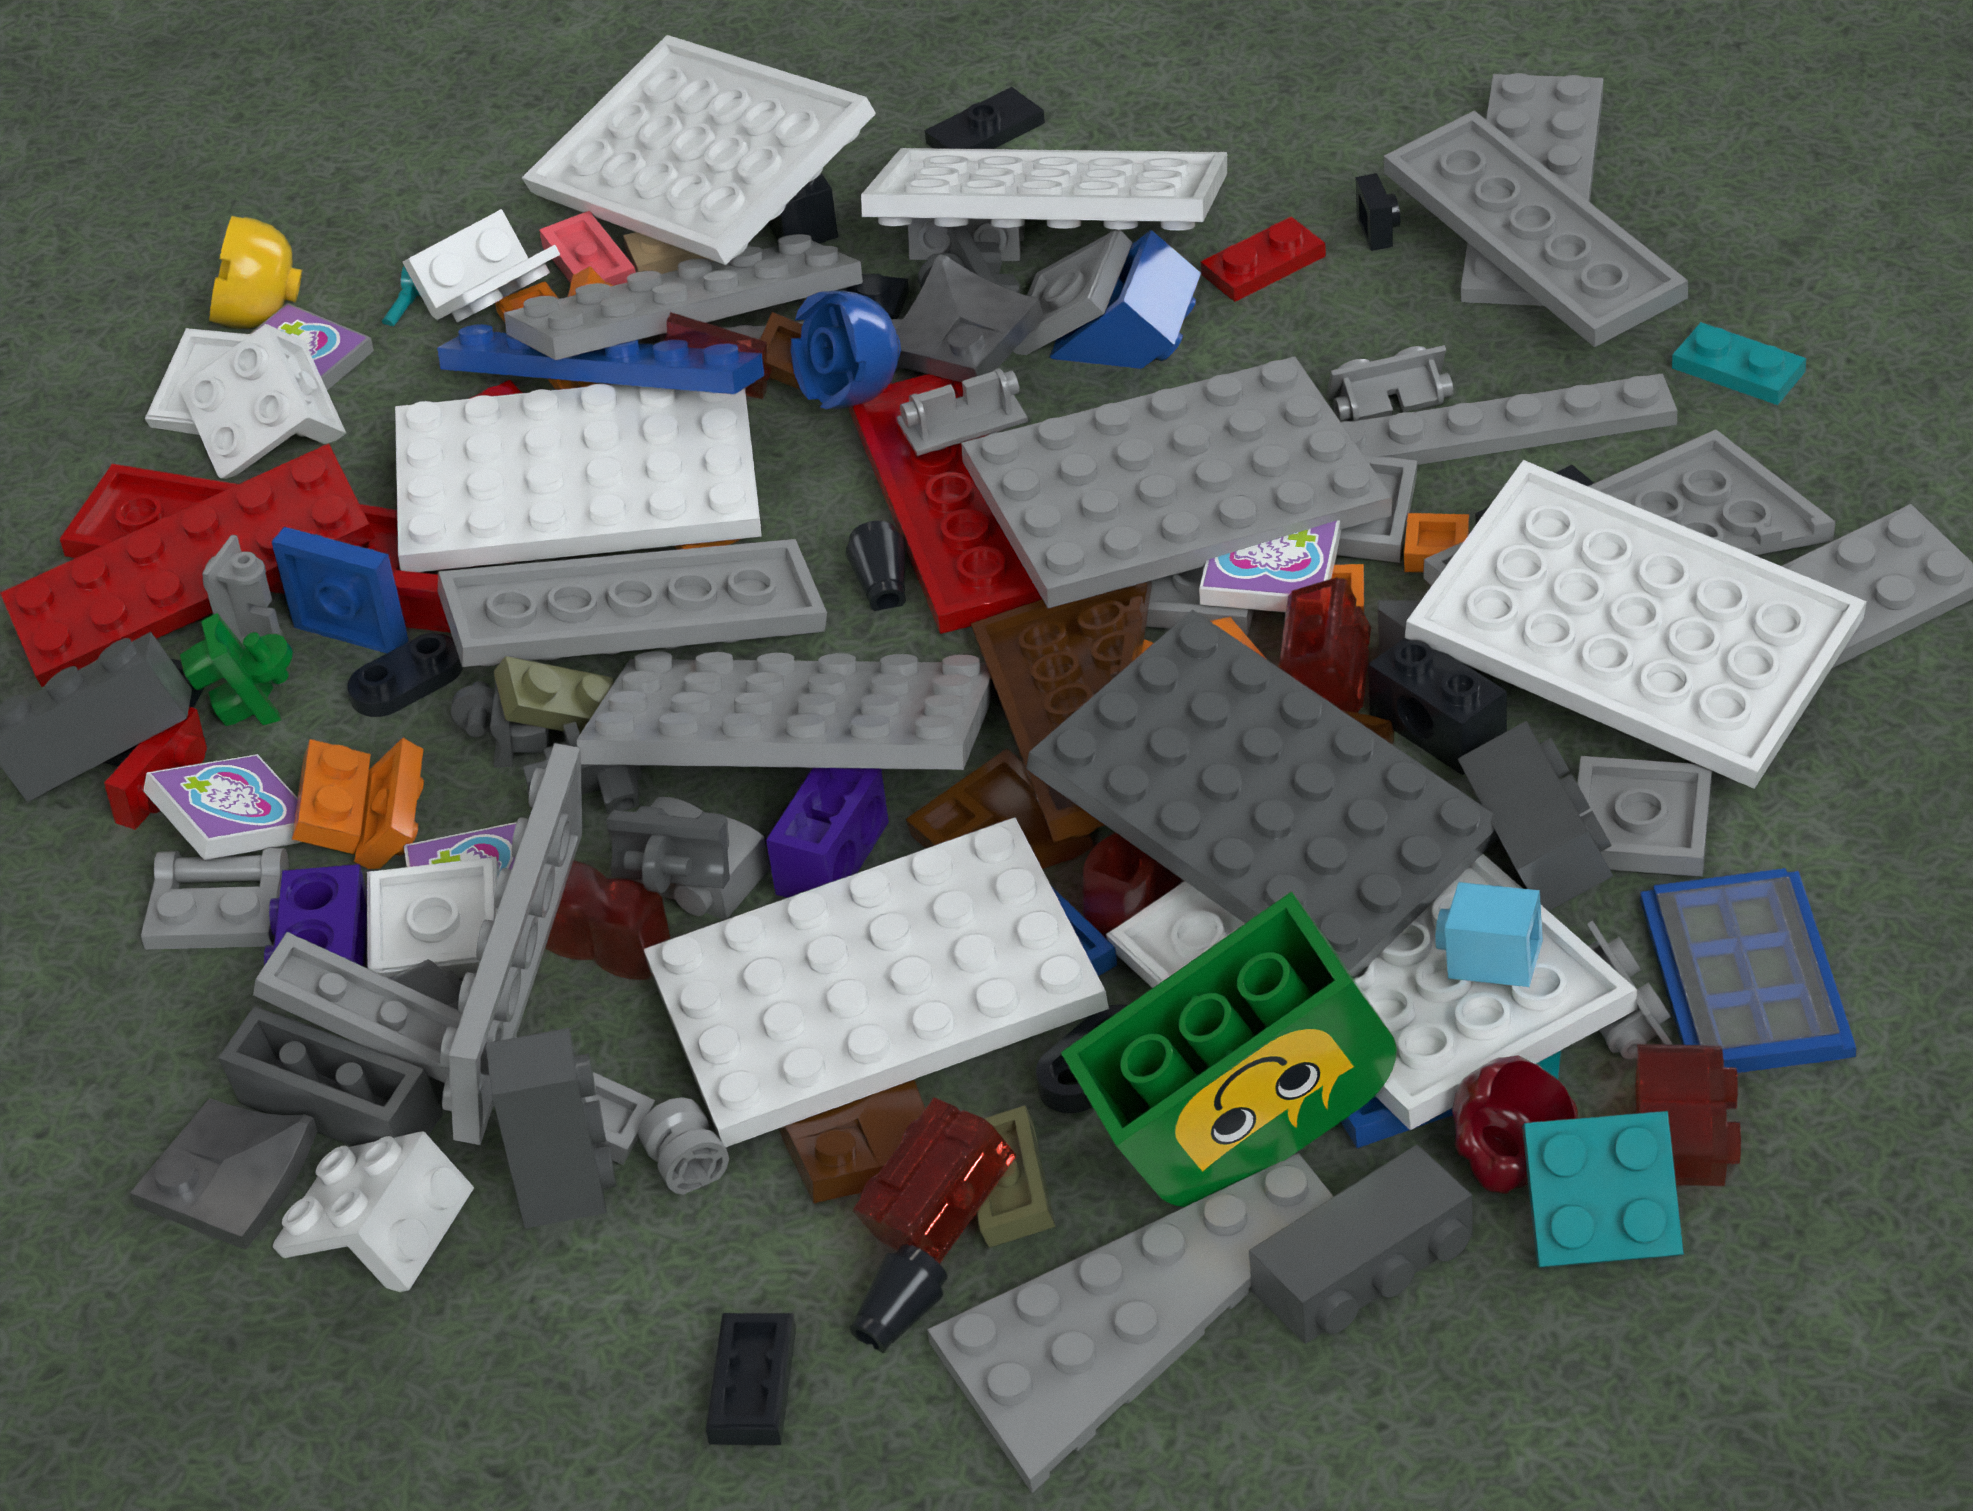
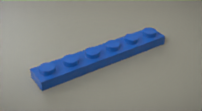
(661, 365)

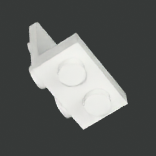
(382, 1202)

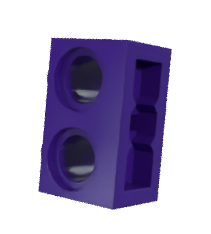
(827, 829)
(324, 909)

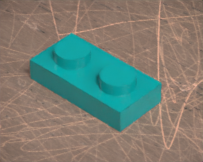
(1739, 363)

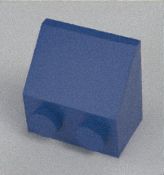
(1142, 312)

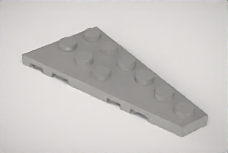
(1712, 491)
(1101, 1328)

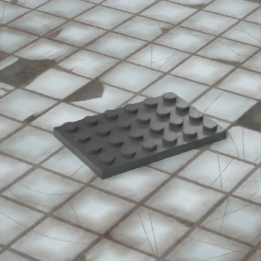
(1263, 791)

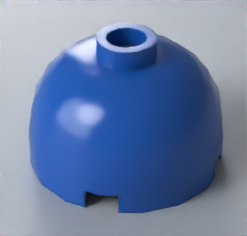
(844, 349)

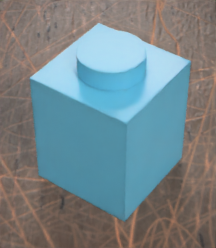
(1491, 934)

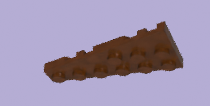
(1051, 665)

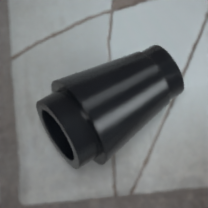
(879, 563)
(899, 1296)

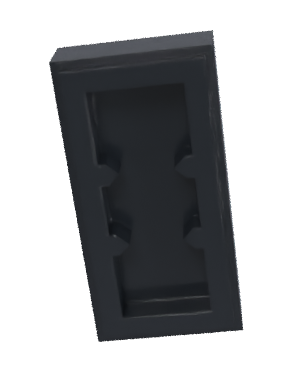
(987, 123)
(751, 1379)

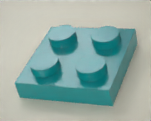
(1602, 1189)

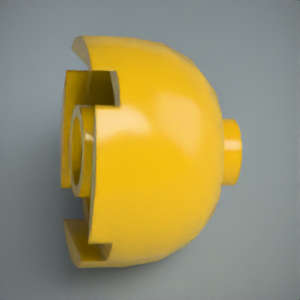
(253, 275)

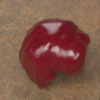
(1491, 1113)

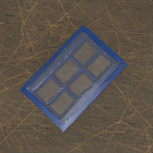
(1747, 969)

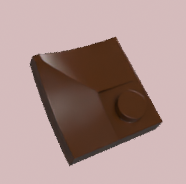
(988, 797)
(851, 1142)

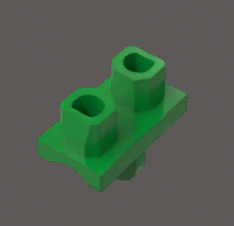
(245, 669)

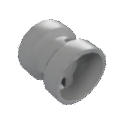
(682, 1144)

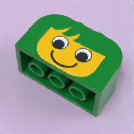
(1235, 1058)

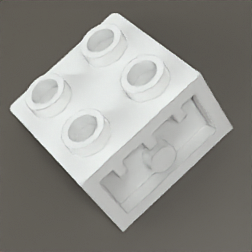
(475, 268)
(258, 400)

